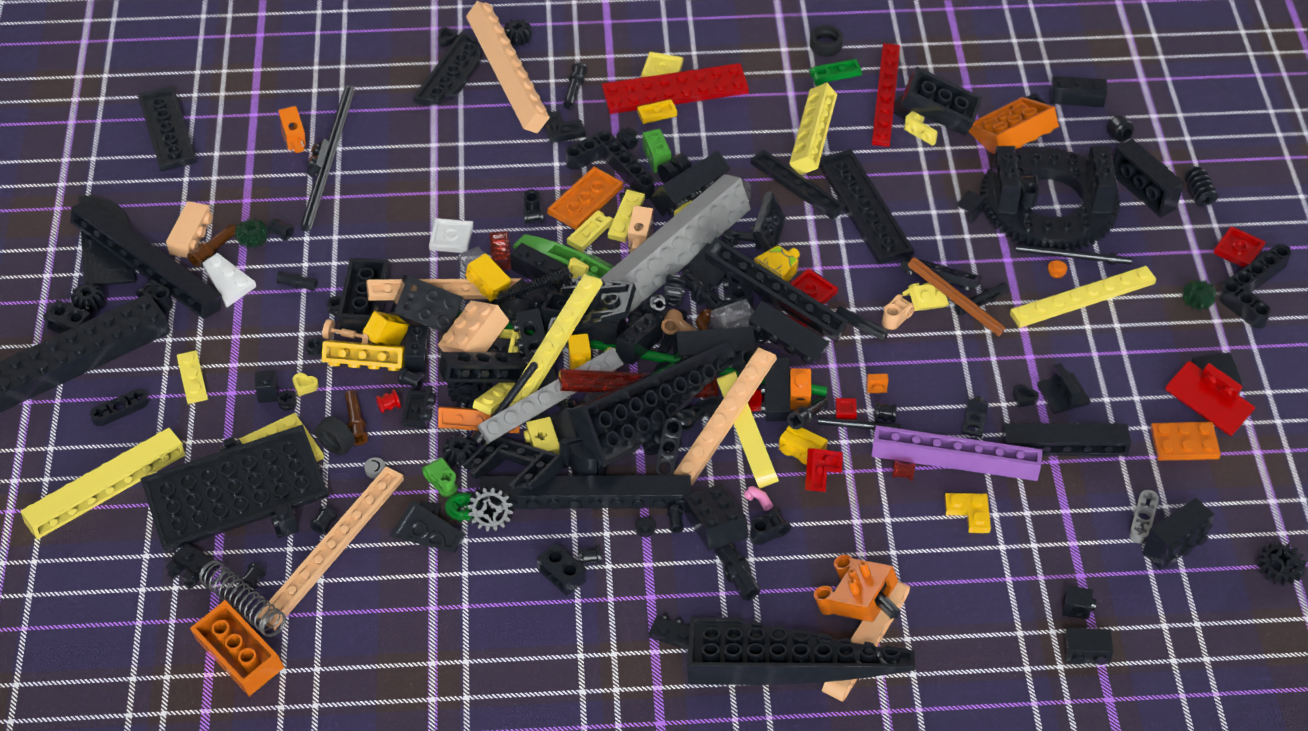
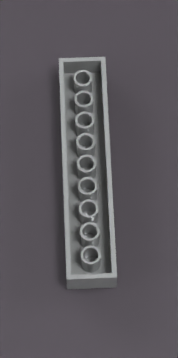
(682, 238)

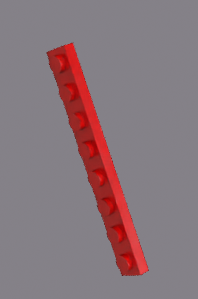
(886, 95)

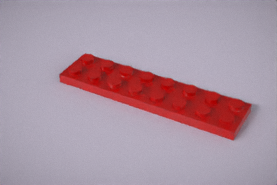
(678, 86)

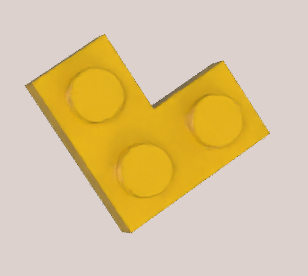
(973, 506)

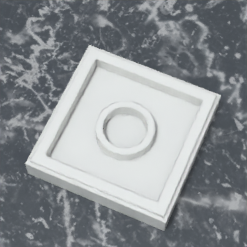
(451, 235)

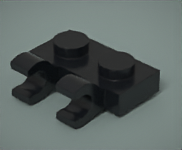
(192, 561)

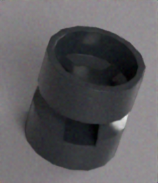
(673, 167)

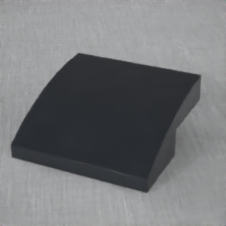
(1223, 362)

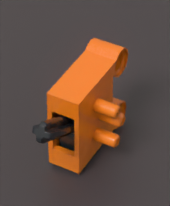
(861, 592)

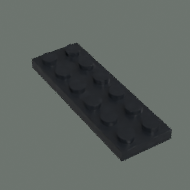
(167, 128)

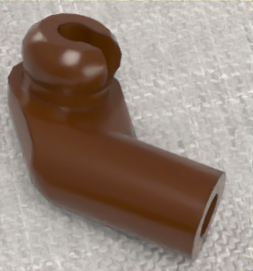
(703, 319)

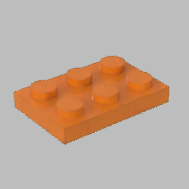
(1185, 441)

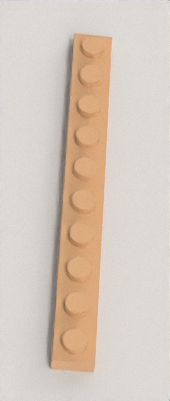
(332, 545)

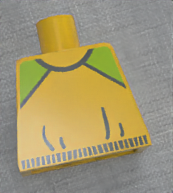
(780, 262)

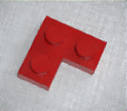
(818, 464)

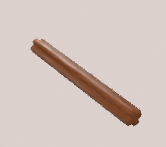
(956, 296)

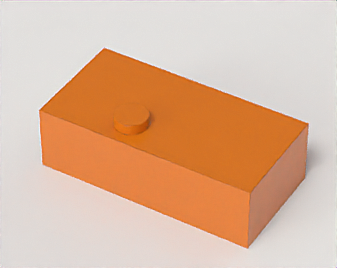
(237, 648)

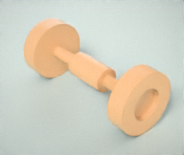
(329, 330)

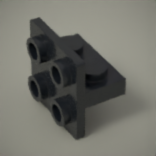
(1063, 390)

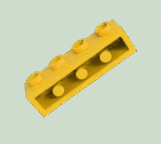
(363, 354)

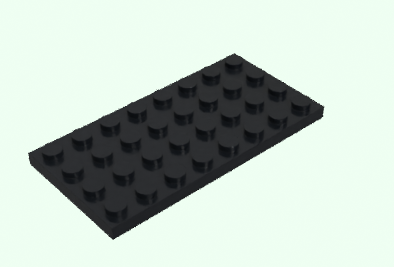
(233, 487)

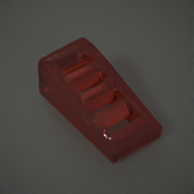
(498, 240)

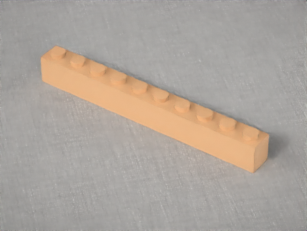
(507, 67)

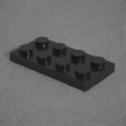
(951, 275)

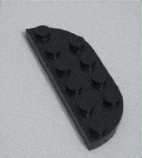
(451, 72)

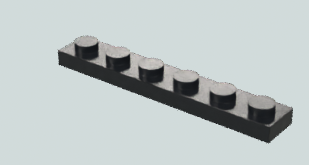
(798, 184)

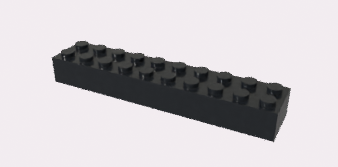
(80, 350)

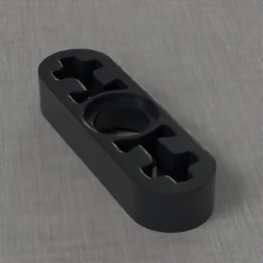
(134, 406)

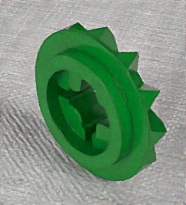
(452, 506)

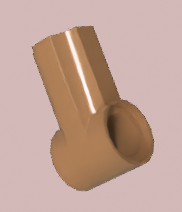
(679, 324)

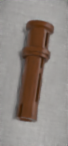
(207, 249)
(356, 423)

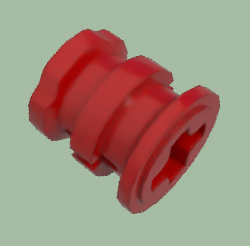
(388, 401)

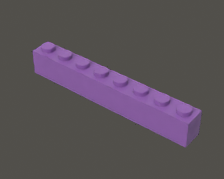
(957, 453)

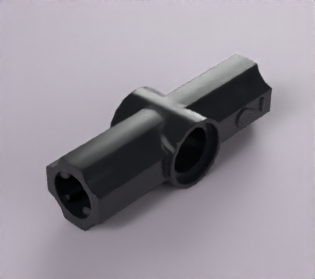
(738, 571)

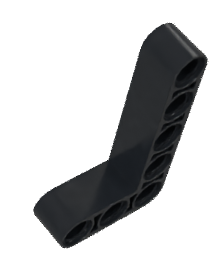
(607, 146)
(1237, 289)

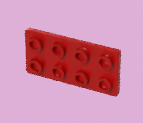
(1211, 396)

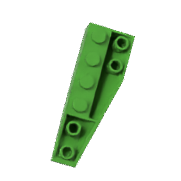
(563, 254)

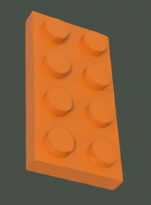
(585, 198)

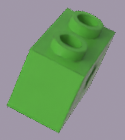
(655, 148)

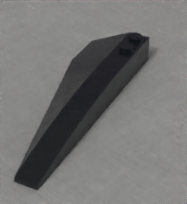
(752, 654)

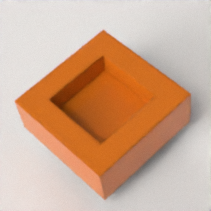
(877, 383)

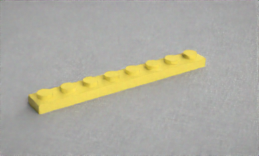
(1082, 296)
(560, 333)

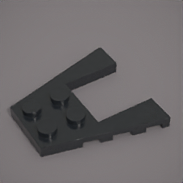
(609, 304)

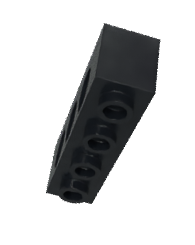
(531, 321)
(481, 367)

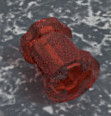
(903, 470)

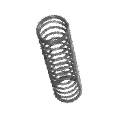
(208, 585)

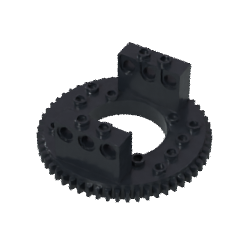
(1090, 178)

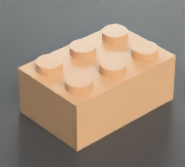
(474, 328)

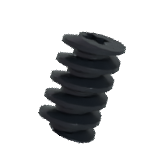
(1201, 186)

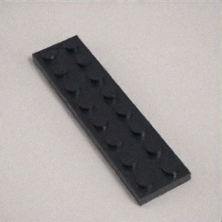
(865, 207)

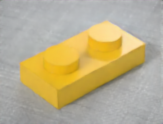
(657, 111)

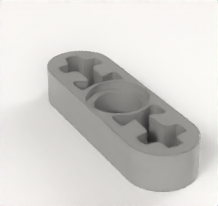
(1150, 511)

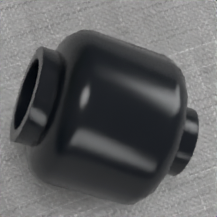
(1120, 128)

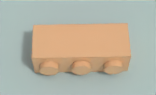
(189, 229)

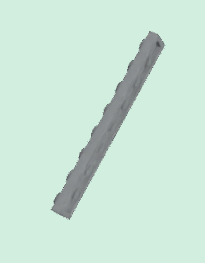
(541, 400)

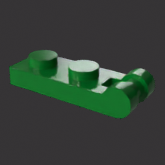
(835, 71)

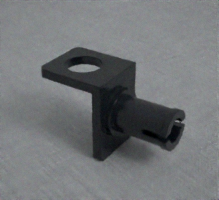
(975, 416)

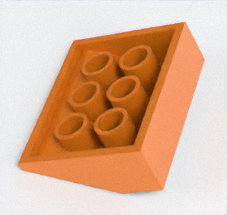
(1016, 125)

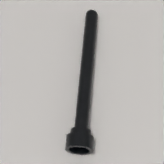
(477, 436)

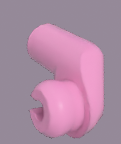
(760, 495)

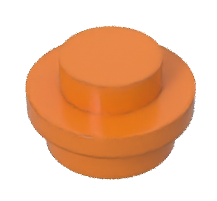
(1057, 268)

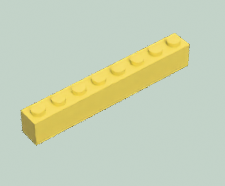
(102, 483)

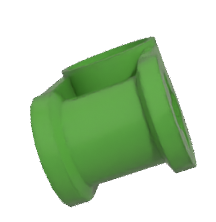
(441, 477)

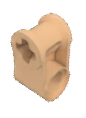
(897, 312)

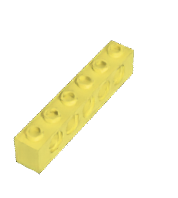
(813, 129)

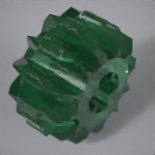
(251, 233)
(1199, 294)

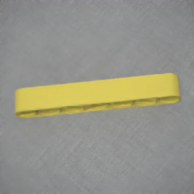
(750, 438)

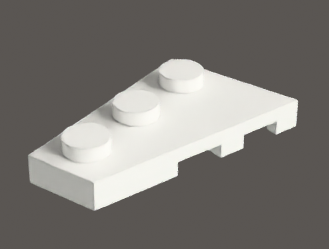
(228, 279)

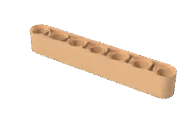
(868, 632)

